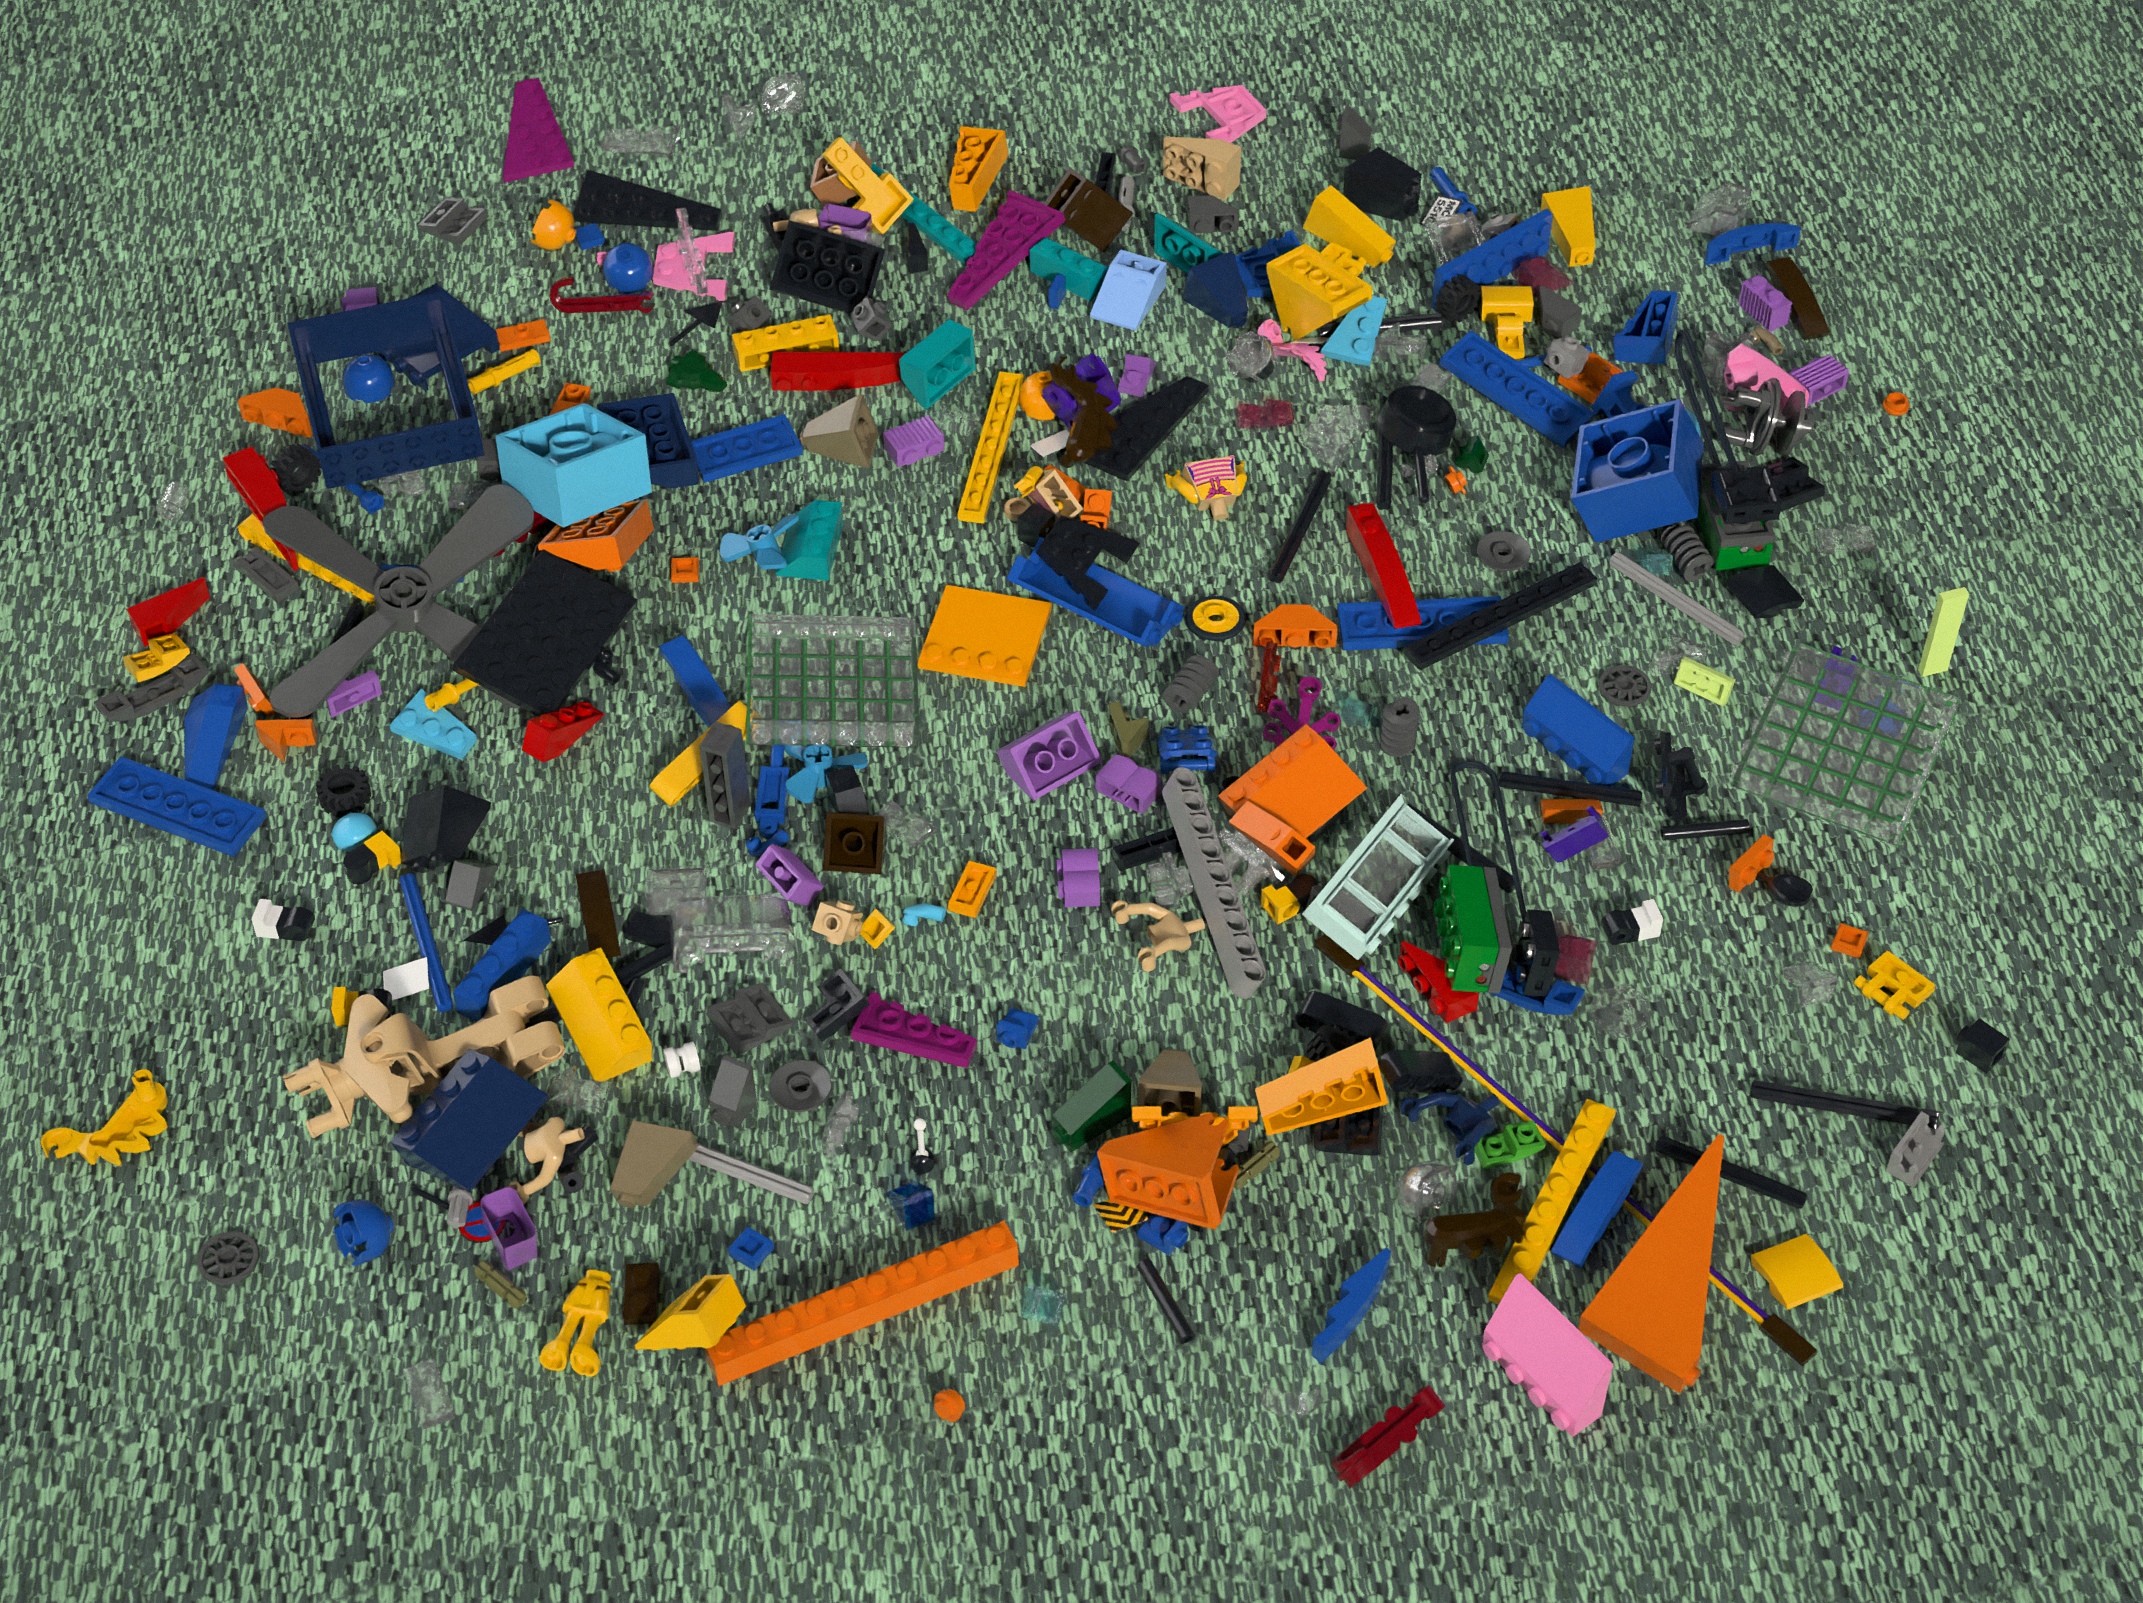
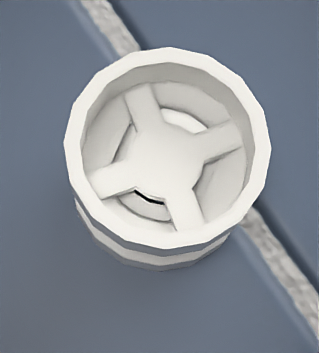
(688, 1057)

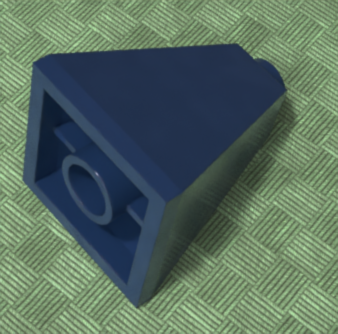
(1218, 290)

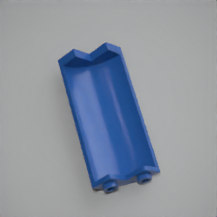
(1125, 608)

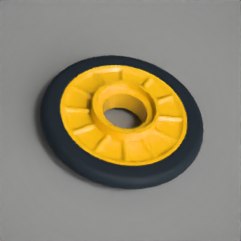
(1199, 623)

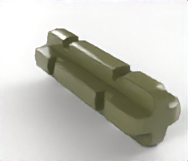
(1256, 1164)
(500, 1284)

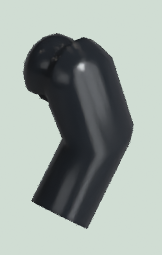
(603, 667)

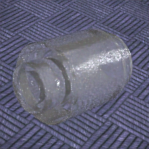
(173, 501)

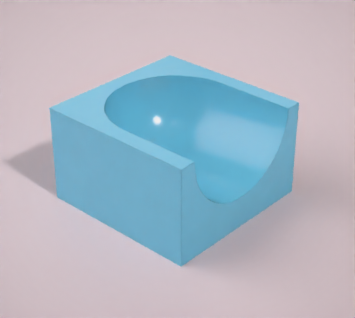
(575, 463)

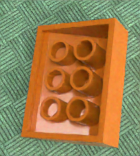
(604, 538)
(1297, 783)

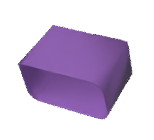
(846, 218)
(508, 1206)

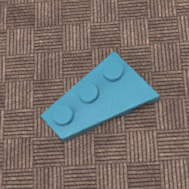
(1356, 334)
(434, 729)

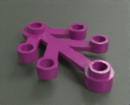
(1307, 683)

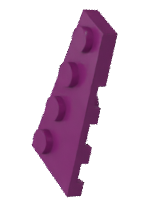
(901, 1031)

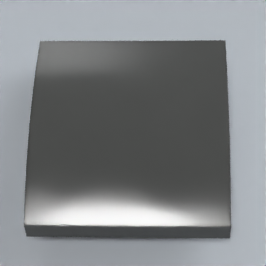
(453, 220)
(749, 1018)

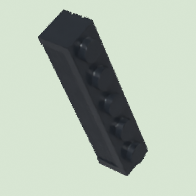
(1106, 171)
(1146, 849)

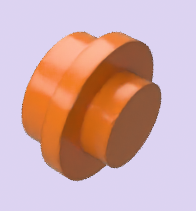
(1896, 404)
(949, 1405)

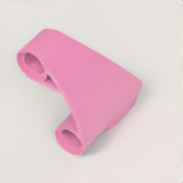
(1751, 369)

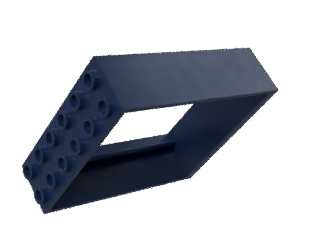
(371, 331)

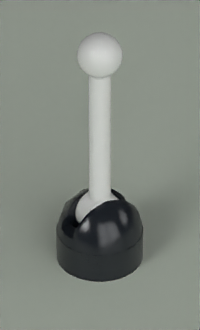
(921, 1158)

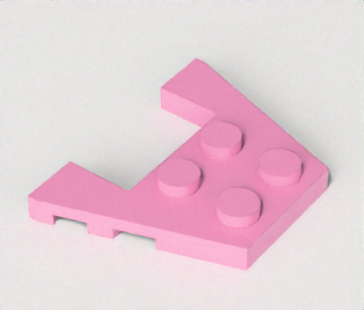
(1230, 106)
(670, 270)

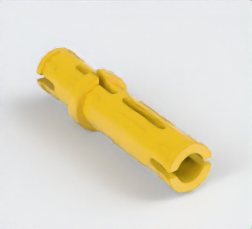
(508, 369)

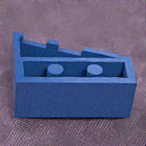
(1650, 331)

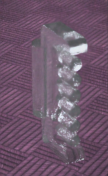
(958, 423)

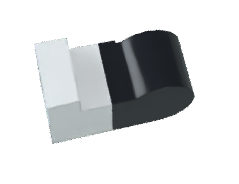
(281, 921)
(1633, 924)

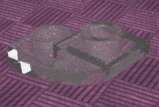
(1851, 539)
(906, 828)
(838, 1123)

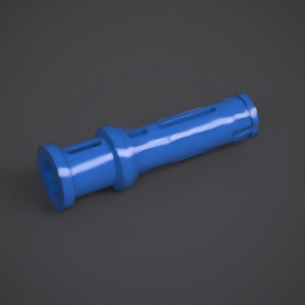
(1448, 189)

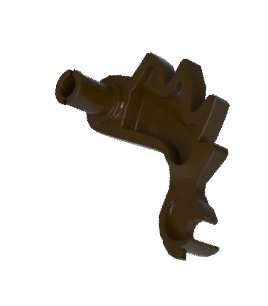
(1091, 420)
(1476, 1230)

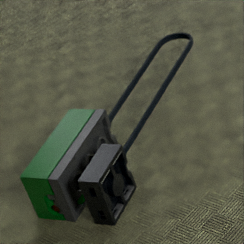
(1733, 498)
(1476, 925)

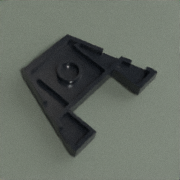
(1074, 547)

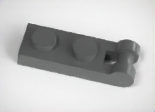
(266, 574)

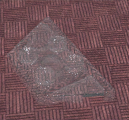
(1336, 431)

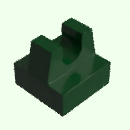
(1473, 455)

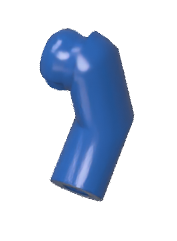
(757, 848)

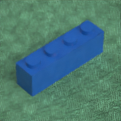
(502, 963)

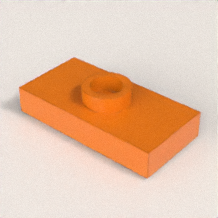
(523, 335)

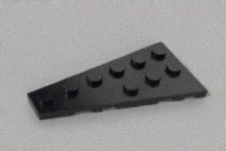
(626, 203)
(1146, 427)

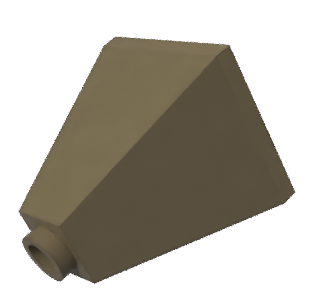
(843, 433)
(1171, 1084)

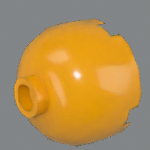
(554, 227)
(1031, 396)

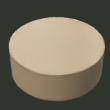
(1015, 507)

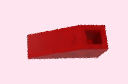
(167, 611)
(556, 731)
(1430, 979)

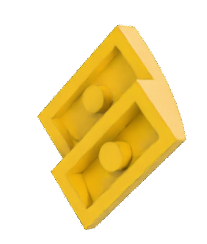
(163, 655)
(1797, 1271)

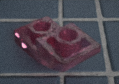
(1273, 414)

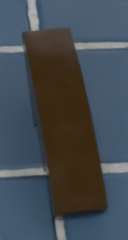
(1805, 308)
(598, 912)

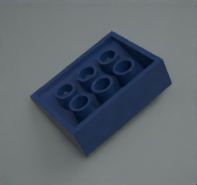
(667, 440)
(468, 1121)

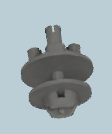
(1763, 416)

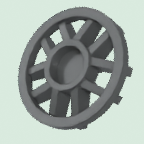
(1625, 686)
(228, 1258)

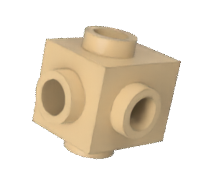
(838, 921)

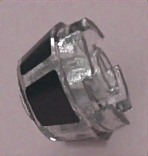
(1252, 358)

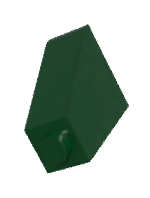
(1093, 1108)

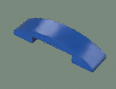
(1777, 235)
(1561, 998)

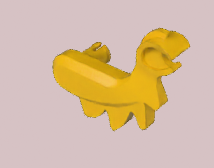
(124, 1132)

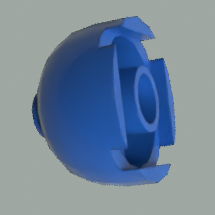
(627, 268)
(368, 379)
(364, 1224)

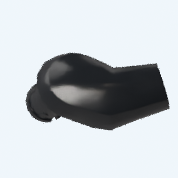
(569, 1170)

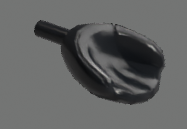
(1788, 889)

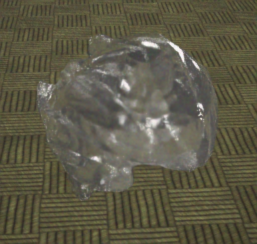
(783, 95)

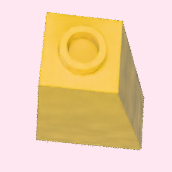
(1572, 223)
(1344, 224)

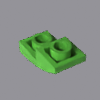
(1513, 1144)

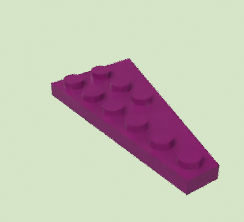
(534, 135)
(1003, 246)

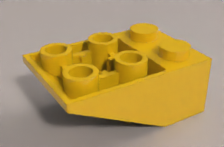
(696, 1316)

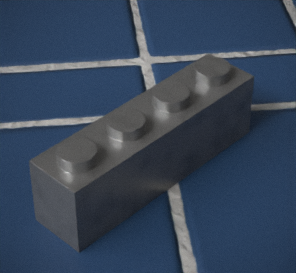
(725, 775)

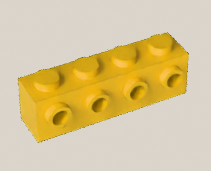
(756, 347)

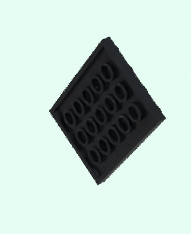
(545, 635)

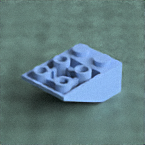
(1129, 290)

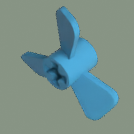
(759, 542)
(817, 763)

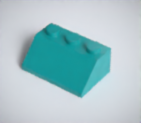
(1181, 245)
(1082, 273)
(938, 362)
(813, 541)

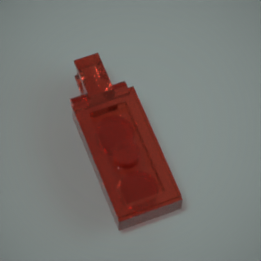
(1268, 680)

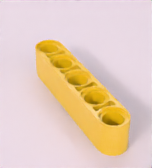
(687, 768)

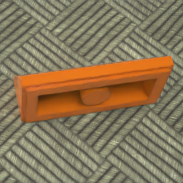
(1567, 810)

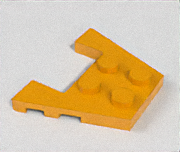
(1238, 1119)

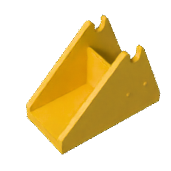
(1313, 290)

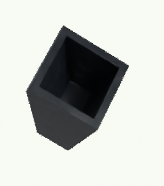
(1383, 185)
(440, 827)

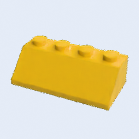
(599, 1016)

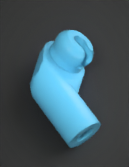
(923, 910)

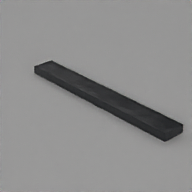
(1499, 616)

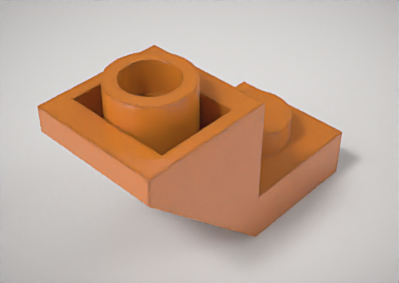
(1097, 508)

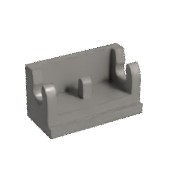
(1915, 1151)

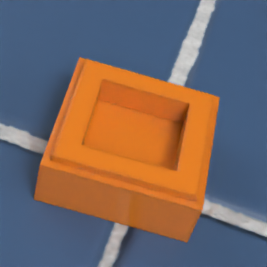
(685, 570)
(1849, 940)

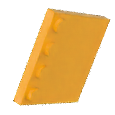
(985, 635)

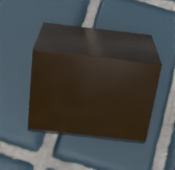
(855, 843)

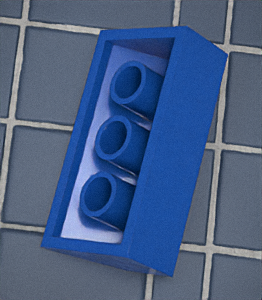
(1578, 733)

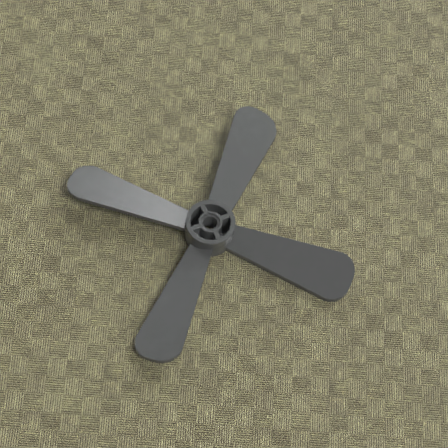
(401, 594)

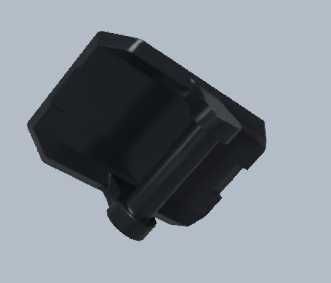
(1673, 784)

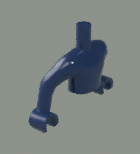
(1465, 1120)

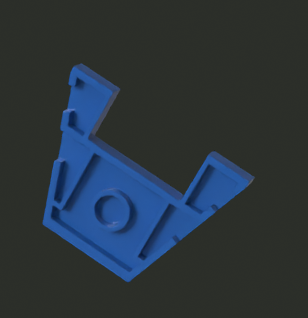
(1253, 264)

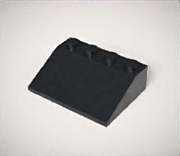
(826, 268)

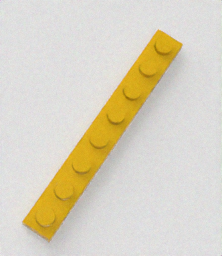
(991, 448)
(1555, 1197)

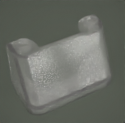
(731, 925)

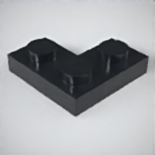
(843, 1004)

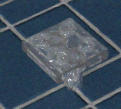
(1259, 864)

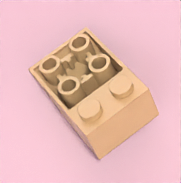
(1203, 164)

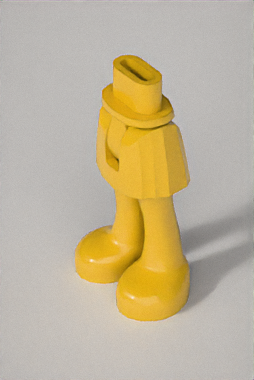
(590, 1307)

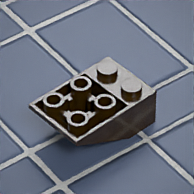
(1088, 210)

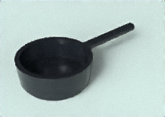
(1419, 424)

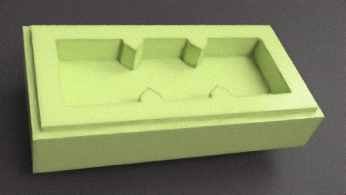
(1704, 681)

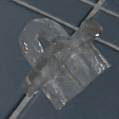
(408, 483)

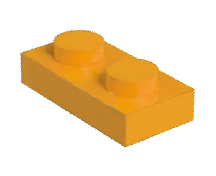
(972, 889)

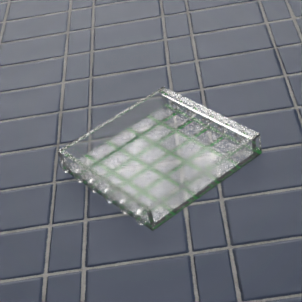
(832, 681)
(1845, 744)

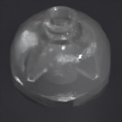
(1426, 1186)

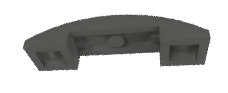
(154, 695)

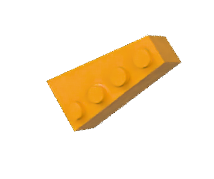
(976, 165)
(1323, 1090)

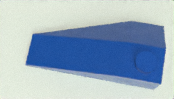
(211, 731)

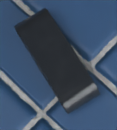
(1322, 1009)
(1419, 1071)

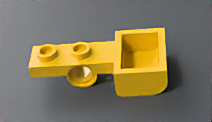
(879, 196)
(1508, 310)

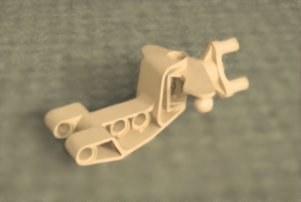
(399, 1060)

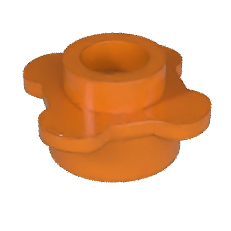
(1455, 481)

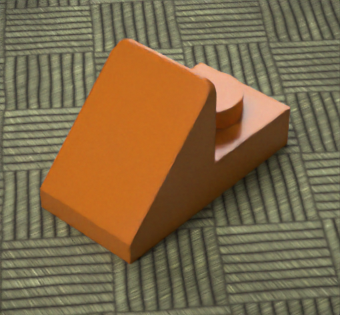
(282, 733)

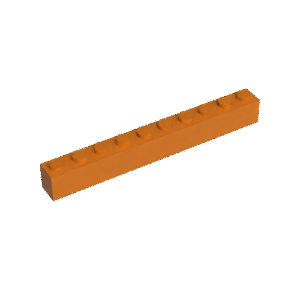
(862, 1302)

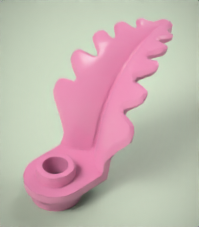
(1298, 350)

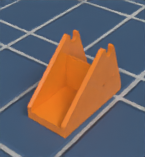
(1171, 1171)

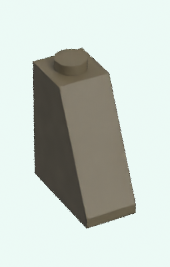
(649, 1162)

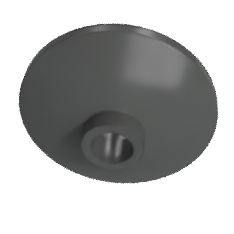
(1503, 551)
(800, 1076)

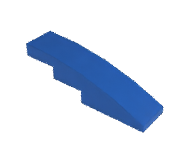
(695, 680)
(1596, 1208)
(1355, 1300)

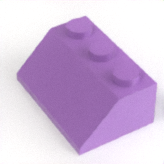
(1050, 755)

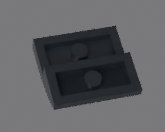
(1794, 483)
(1764, 591)
(1351, 1134)

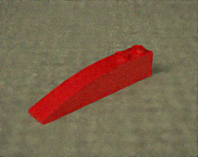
(833, 370)
(258, 489)
(1382, 564)

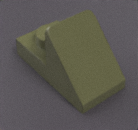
(1127, 733)

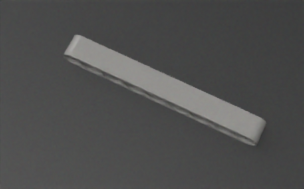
(1214, 883)

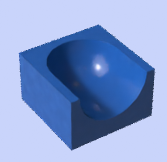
(1638, 471)

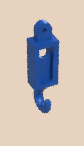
(772, 788)

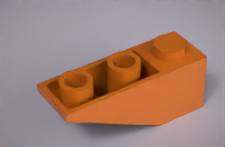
(1274, 837)

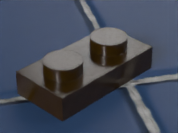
(641, 1293)

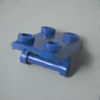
(1178, 742)

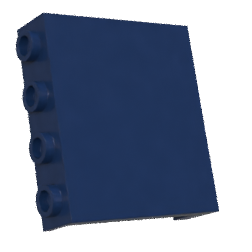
(422, 360)

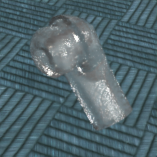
(1431, 467)

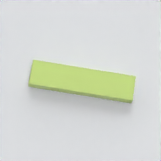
(1943, 631)

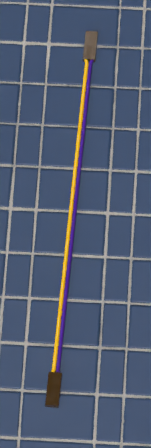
(1773, 1325)

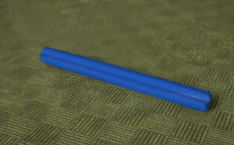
(426, 942)

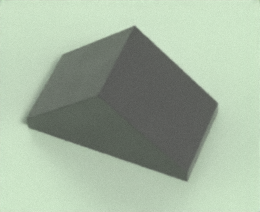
(468, 882)

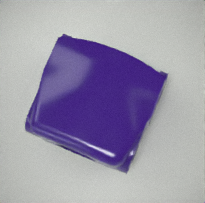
(1065, 404)

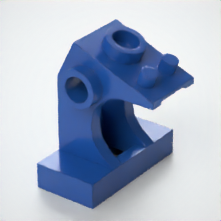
(1616, 396)

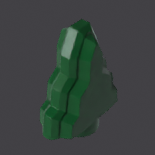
(694, 373)

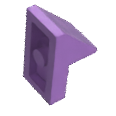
(1136, 375)
(353, 693)

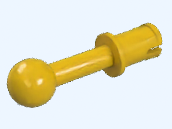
(448, 694)

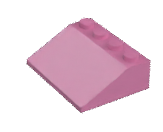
(1548, 1357)

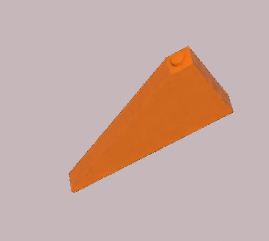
(1658, 1293)

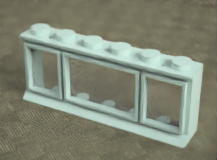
(1379, 880)

